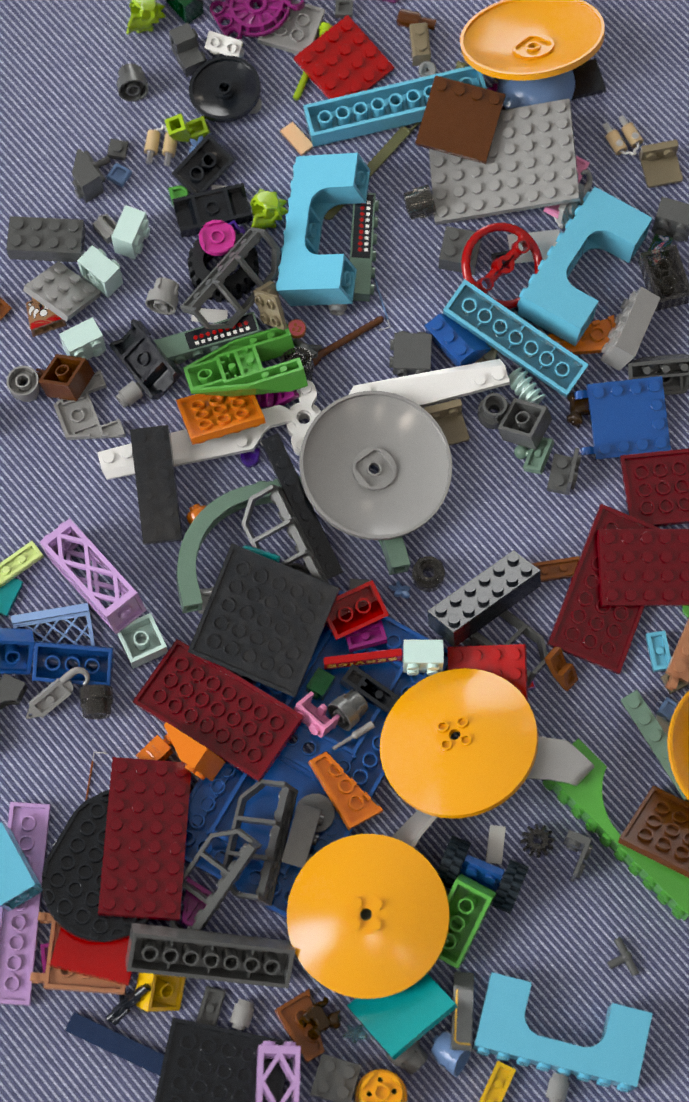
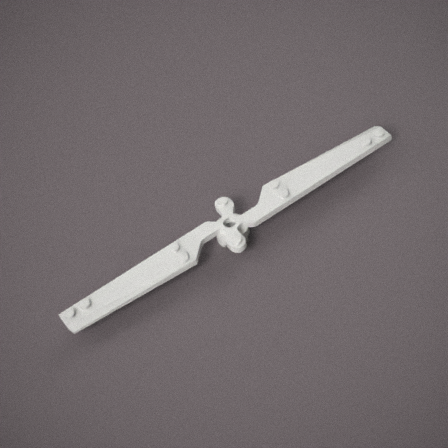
(420, 388)

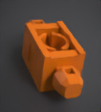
(157, 749)

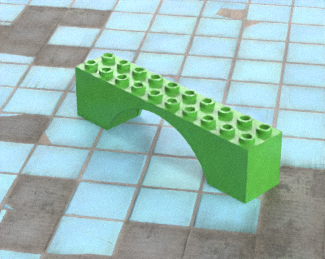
(588, 804)

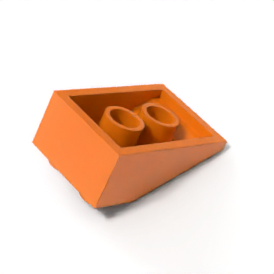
(195, 755)

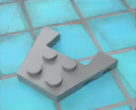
(80, 419)

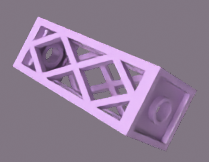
(61, 544)
(278, 1054)

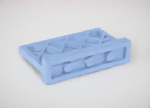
(56, 615)

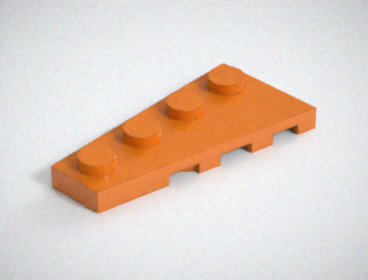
(592, 339)
(346, 796)

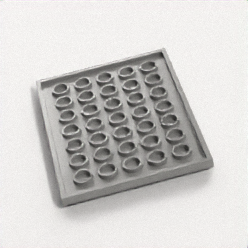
(525, 169)

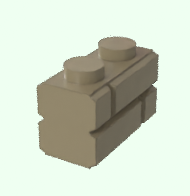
(419, 43)

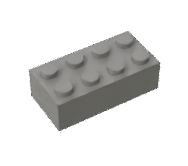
(629, 328)

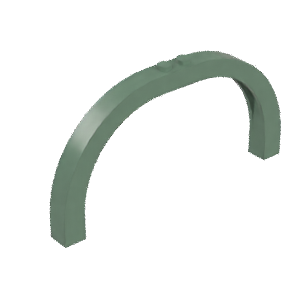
(227, 504)

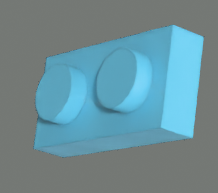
(658, 650)

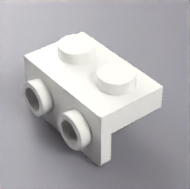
(223, 44)

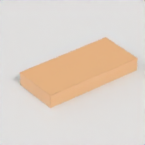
(296, 138)

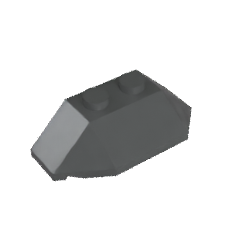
(672, 368)

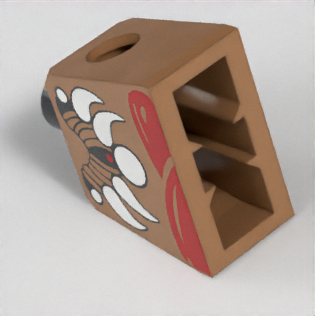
(42, 319)

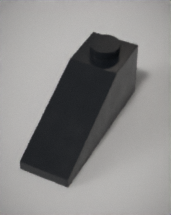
(369, 688)

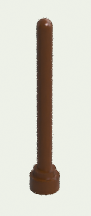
(346, 339)

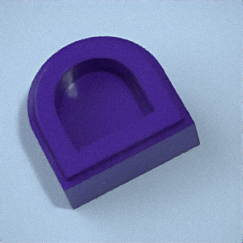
(250, 459)

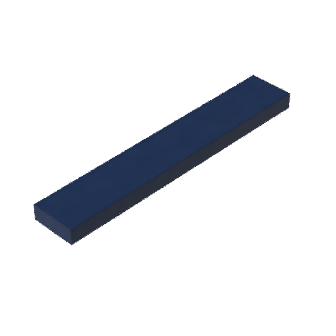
(115, 1043)

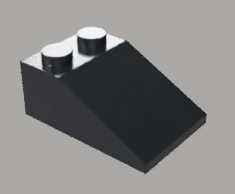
(204, 165)

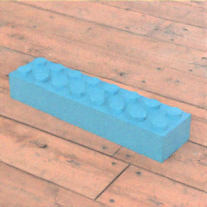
(515, 338)

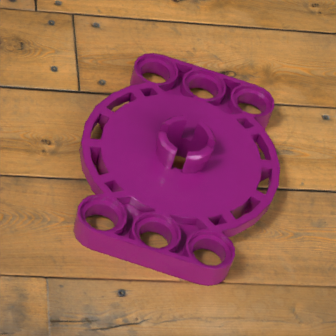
(245, 16)

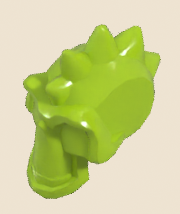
(143, 15)
(267, 209)

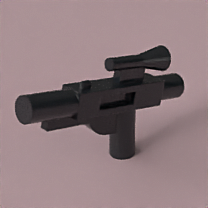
(126, 1002)

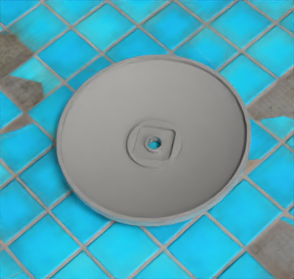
(381, 432)

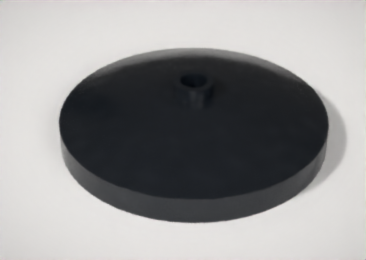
(225, 89)

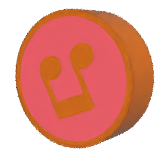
(297, 328)

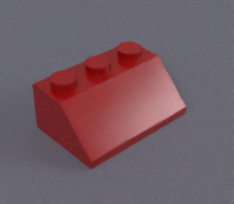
(356, 610)

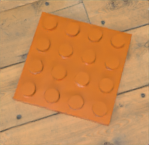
(217, 416)

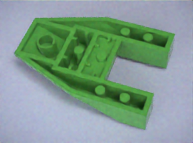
(238, 367)

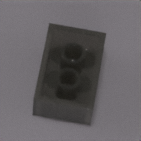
(665, 276)

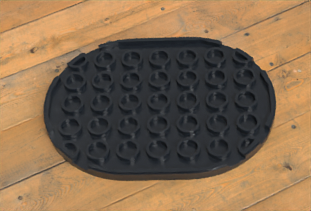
(74, 876)

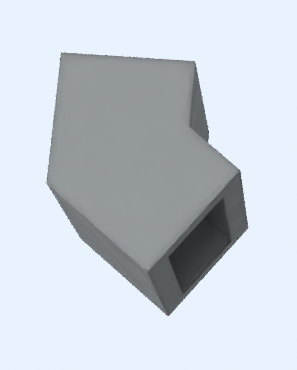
(105, 227)

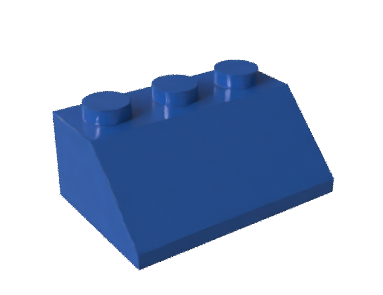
(455, 341)
(16, 651)

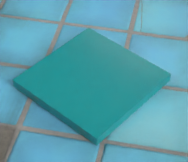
(403, 1017)

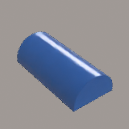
(56, 659)

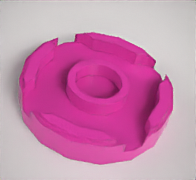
(217, 237)

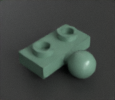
(535, 459)

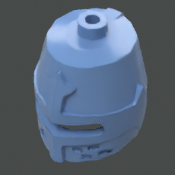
(452, 1060)

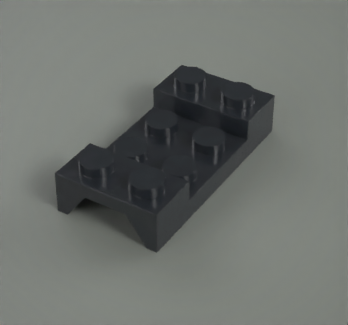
(217, 204)
(146, 361)

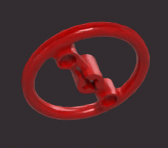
(523, 238)

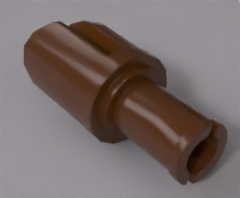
(407, 17)

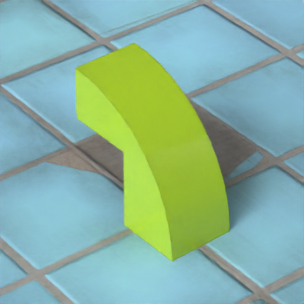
(183, 131)

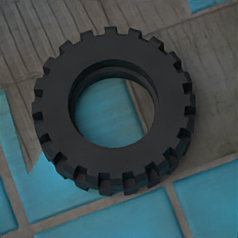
(236, 283)

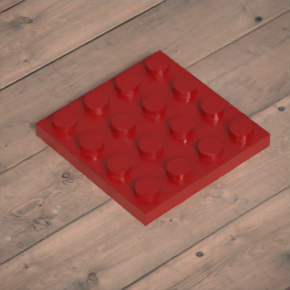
(343, 61)
(502, 660)

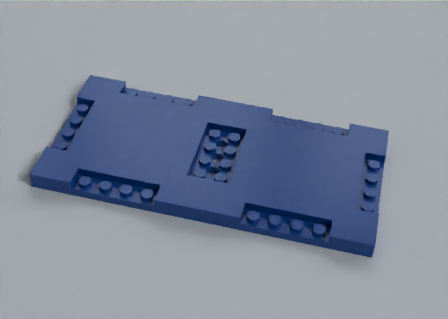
(215, 802)

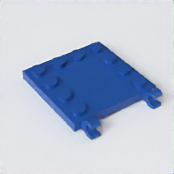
(626, 417)

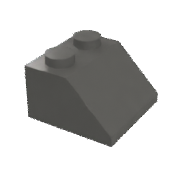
(86, 178)

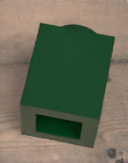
(320, 684)

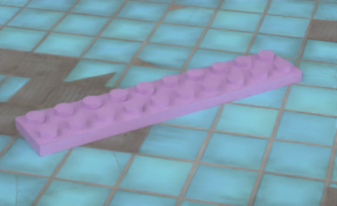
(20, 925)

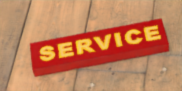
(362, 658)

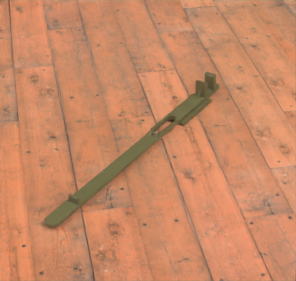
(385, 152)

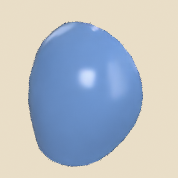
(537, 91)

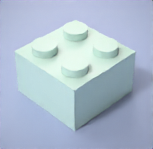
(130, 232)
(100, 271)
(83, 340)
(142, 641)
(423, 656)

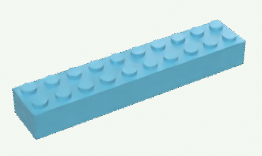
(377, 108)

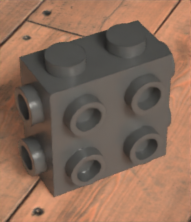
(411, 353)

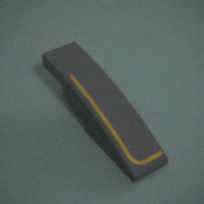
(463, 1015)

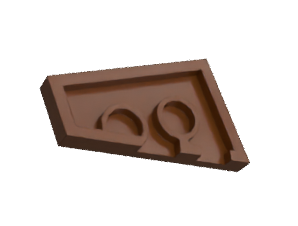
(289, 1015)

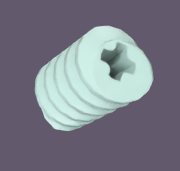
(524, 388)

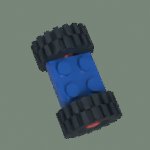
(488, 875)

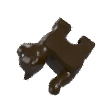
(577, 409)
(319, 1020)

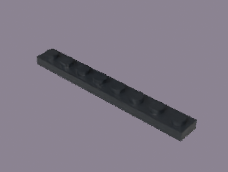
(300, 504)

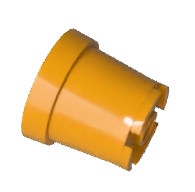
(380, 1090)

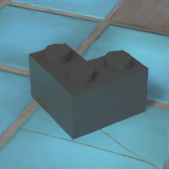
(185, 48)

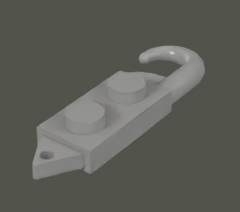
(567, 210)
(55, 693)

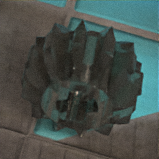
(538, 834)

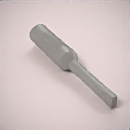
(356, 734)

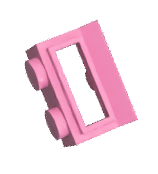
(315, 717)

